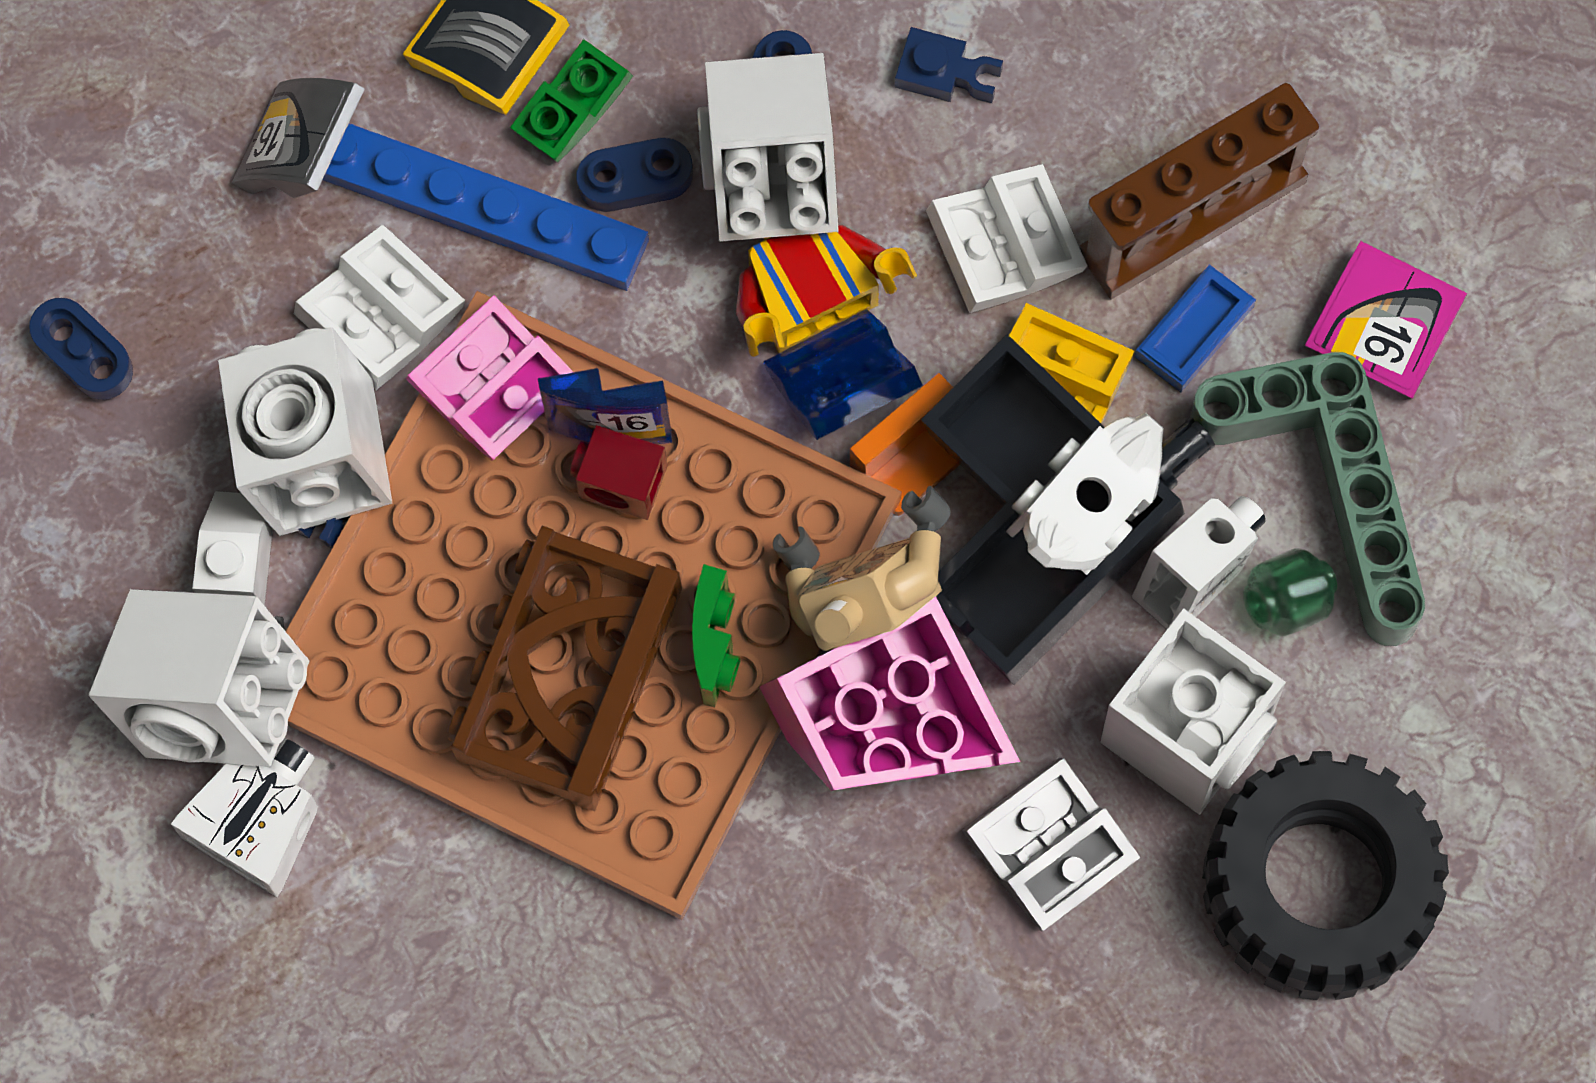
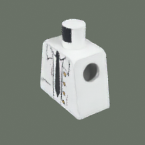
(1199, 559)
(253, 817)

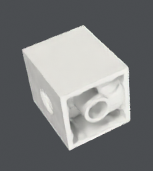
(769, 147)
(304, 431)
(200, 677)
(1193, 712)

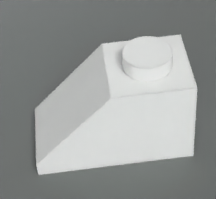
(233, 548)

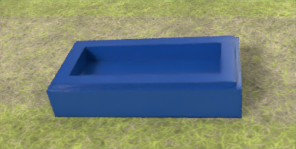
(1195, 328)

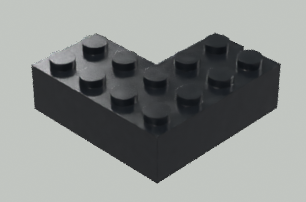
(1004, 431)

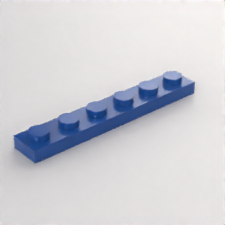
(487, 206)

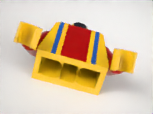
(811, 284)

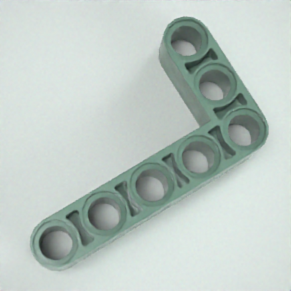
(1343, 469)

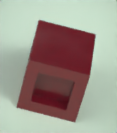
(619, 471)

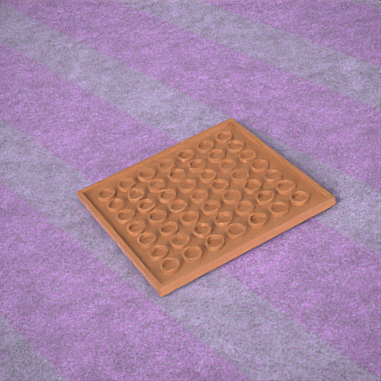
(420, 583)

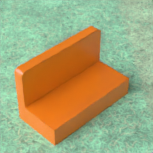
(901, 448)

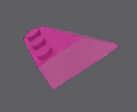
(890, 708)

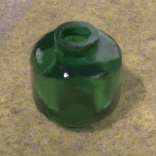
(1290, 592)

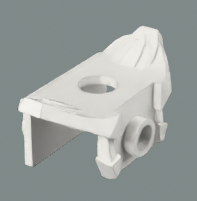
(1123, 460)

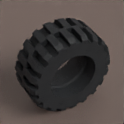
(1374, 813)

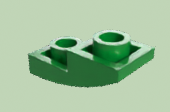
(573, 102)
(713, 648)

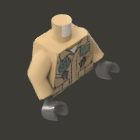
(869, 589)

